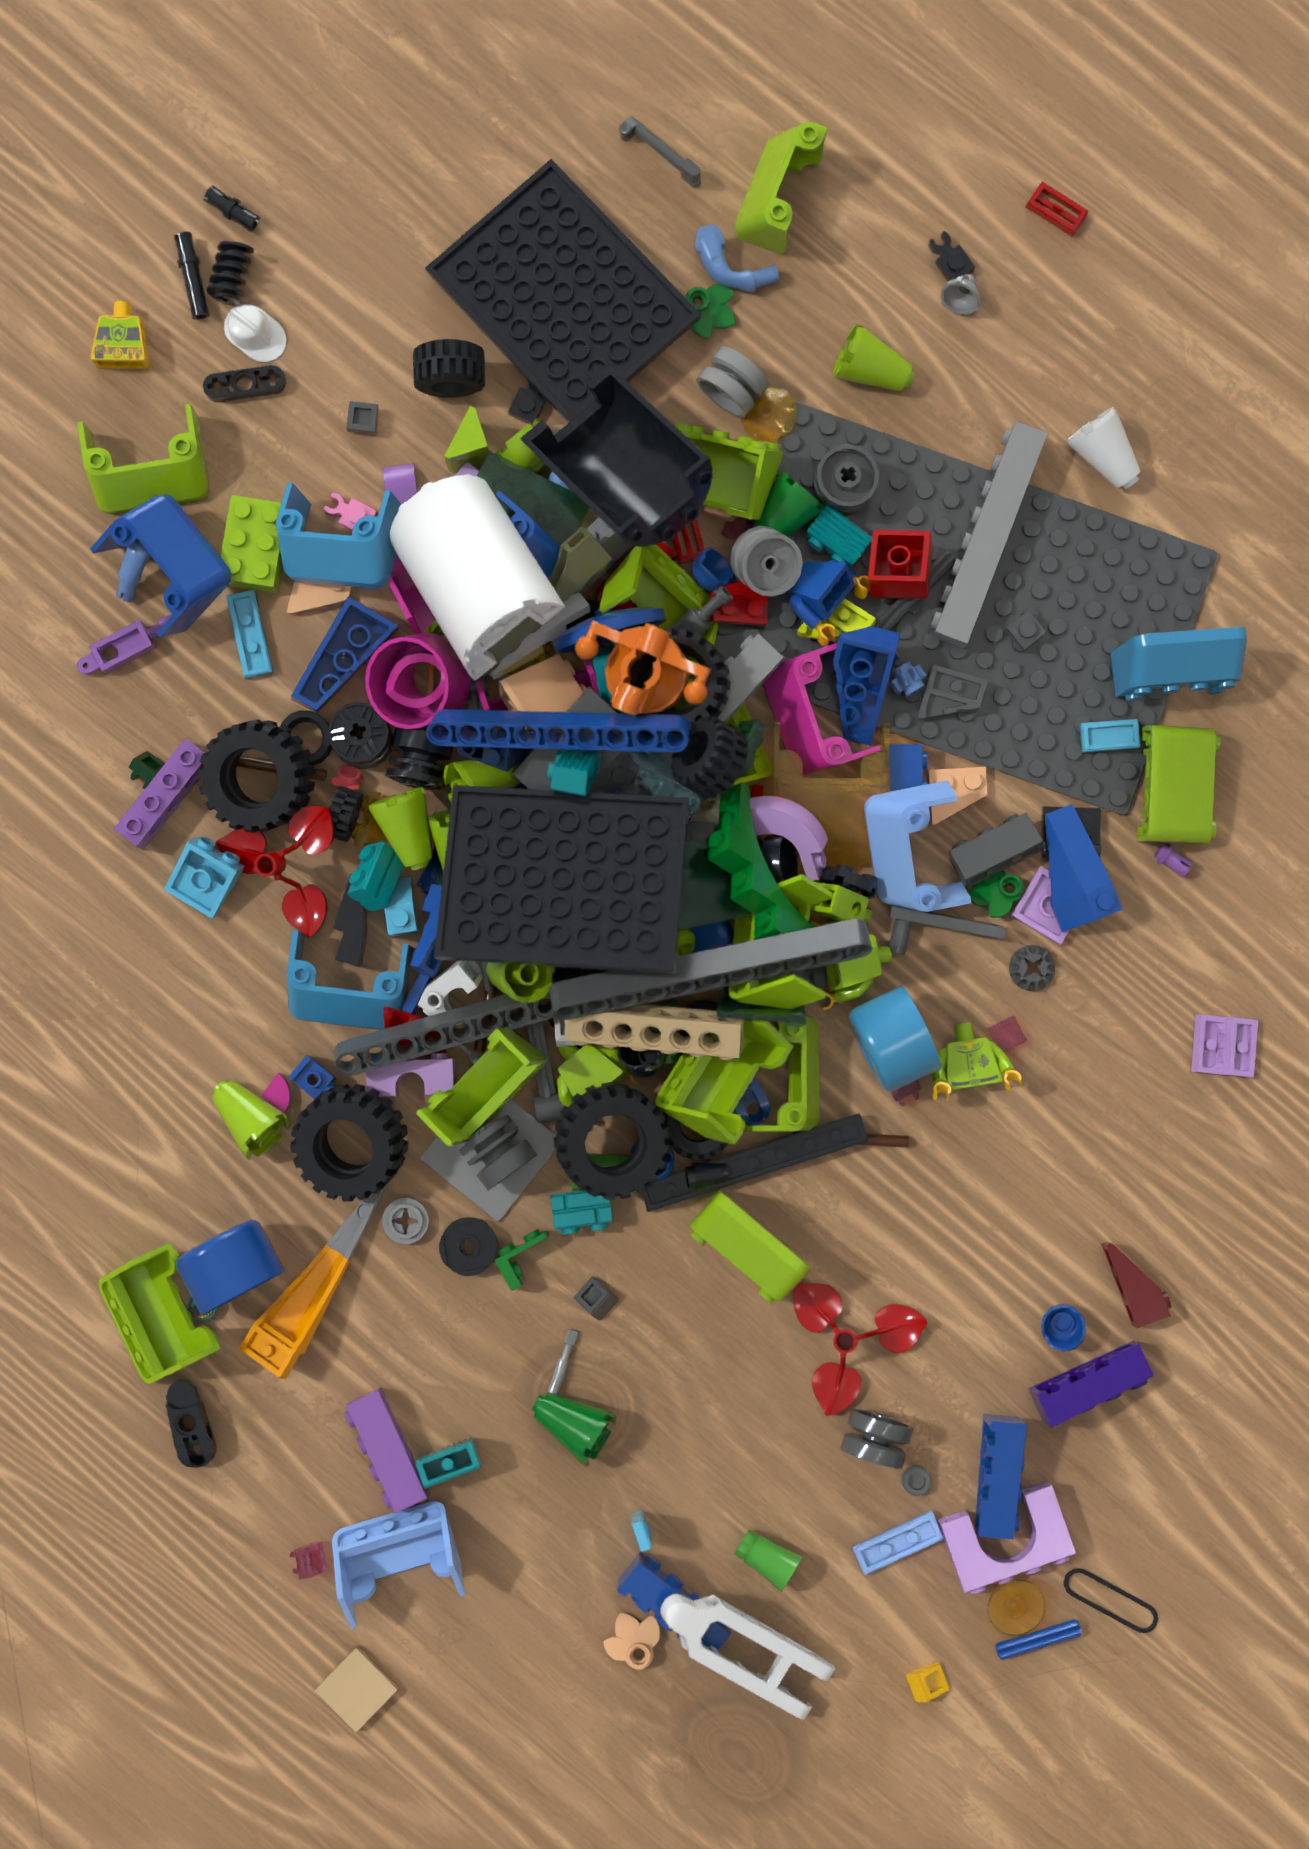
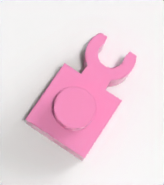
(350, 512)

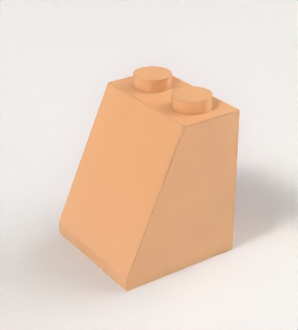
(542, 688)

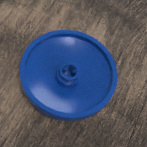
(617, 620)

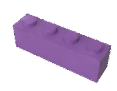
(387, 1450)

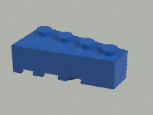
(342, 653)
(1000, 1476)
(652, 1586)

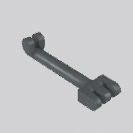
(689, 170)

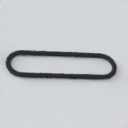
(1079, 1570)

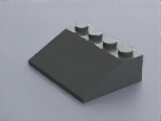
(615, 766)

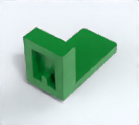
(511, 1271)

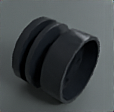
(376, 739)
(418, 760)
(779, 857)

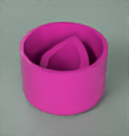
(392, 683)

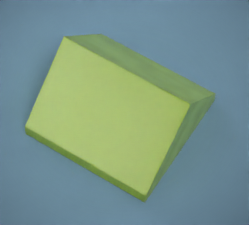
(468, 444)

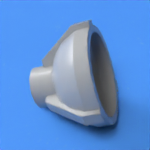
(961, 295)

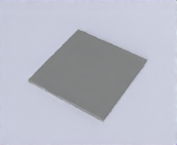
(495, 1202)

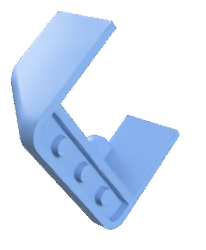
(888, 824)
(392, 1546)

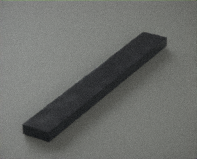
(763, 1159)

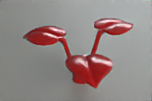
(313, 831)
(834, 1384)

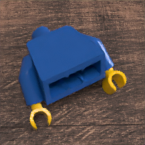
(821, 591)

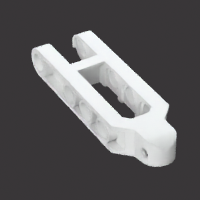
(694, 1617)

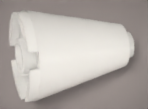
(1107, 449)

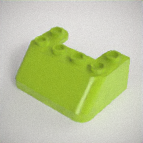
(708, 1089)
(153, 1317)

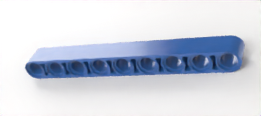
(570, 722)

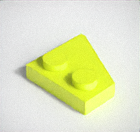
(844, 619)

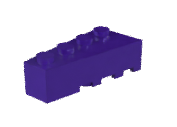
(1091, 1384)

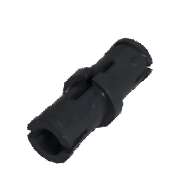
(231, 208)

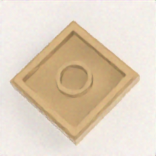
(356, 1689)

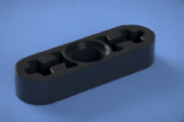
(264, 374)

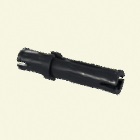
(189, 264)

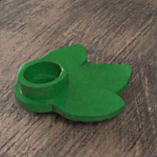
(714, 309)
(992, 893)

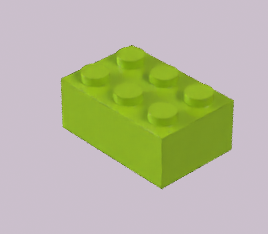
(252, 544)

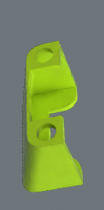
(740, 470)

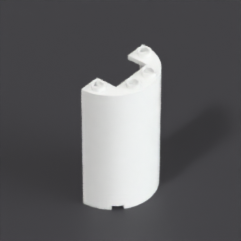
(470, 566)

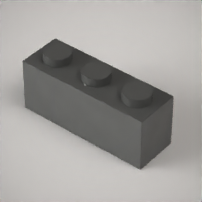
(995, 849)

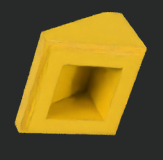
(927, 1682)

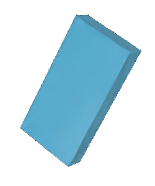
(1109, 735)
(641, 1531)

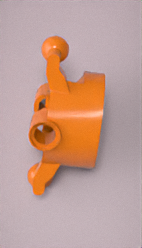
(669, 673)

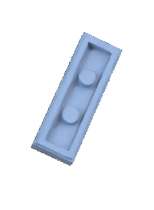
(898, 1542)

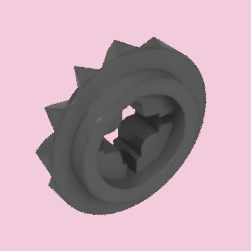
(1018, 968)

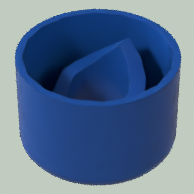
(228, 1265)

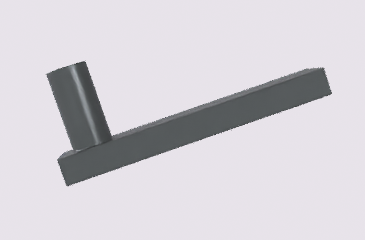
(905, 917)

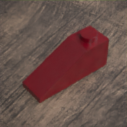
(1139, 1293)

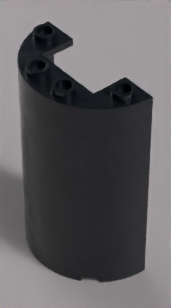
(627, 463)

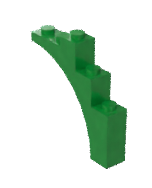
(752, 884)

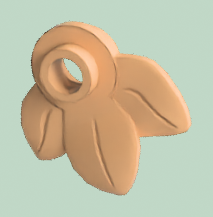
(633, 1636)

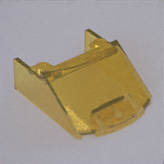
(834, 801)

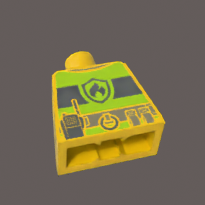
(120, 340)

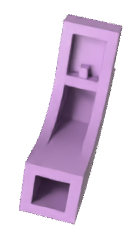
(794, 823)

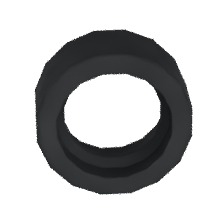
(312, 717)

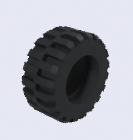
(222, 784)
(329, 1171)
(631, 1173)

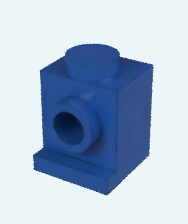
(308, 1067)

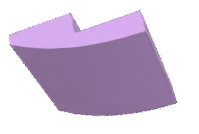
(1224, 1046)

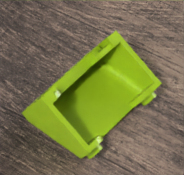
(762, 216)
(1179, 784)

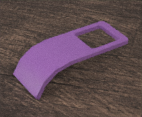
(400, 481)

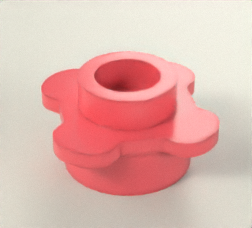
(348, 777)

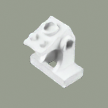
(458, 975)

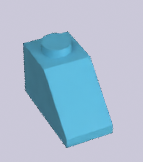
(401, 910)

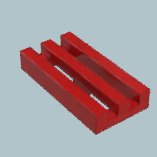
(1051, 217)
(691, 555)

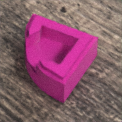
(278, 1093)

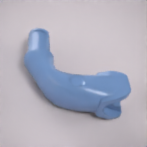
(710, 247)
(131, 570)

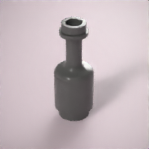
(697, 620)

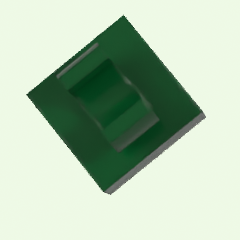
(145, 766)

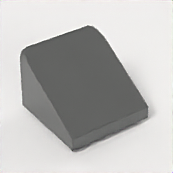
(596, 1298)

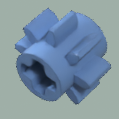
(908, 679)

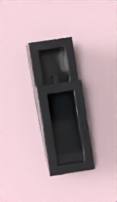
(353, 923)

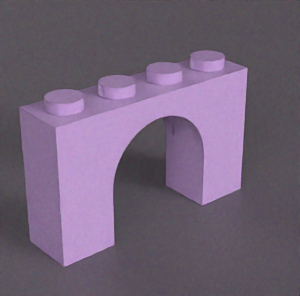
(1047, 1543)

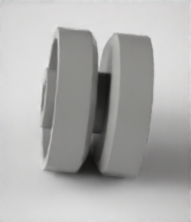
(732, 382)
(766, 561)

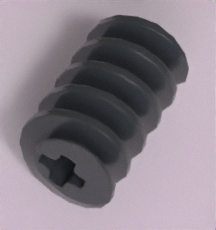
(228, 270)

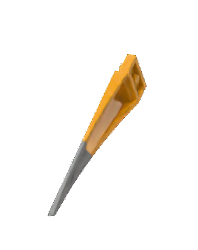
(292, 1319)

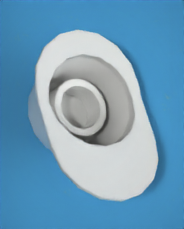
(255, 333)

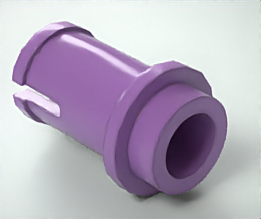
(1172, 859)

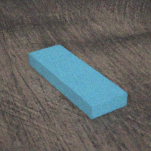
(249, 634)

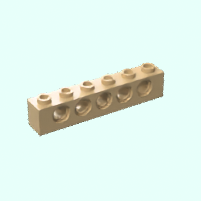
(668, 1021)

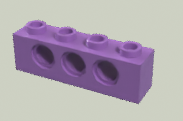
(162, 795)

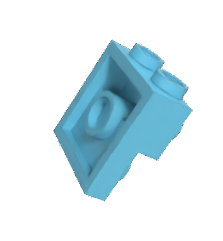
(204, 876)

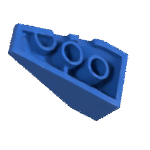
(862, 674)
(1077, 876)

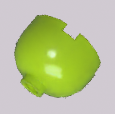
(519, 453)

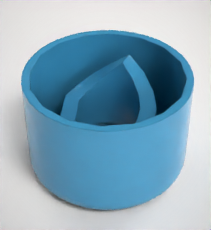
(894, 1039)

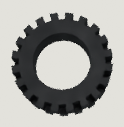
(707, 656)

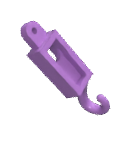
(130, 642)

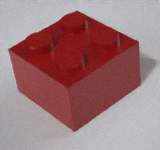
(900, 564)

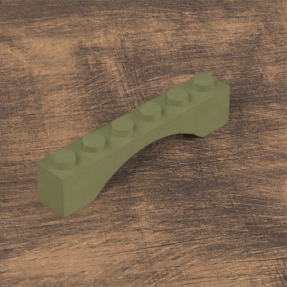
(577, 562)

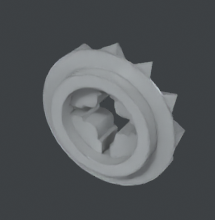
(395, 1230)

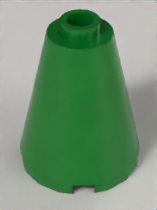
(788, 506)
(574, 1425)

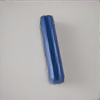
(1038, 1639)

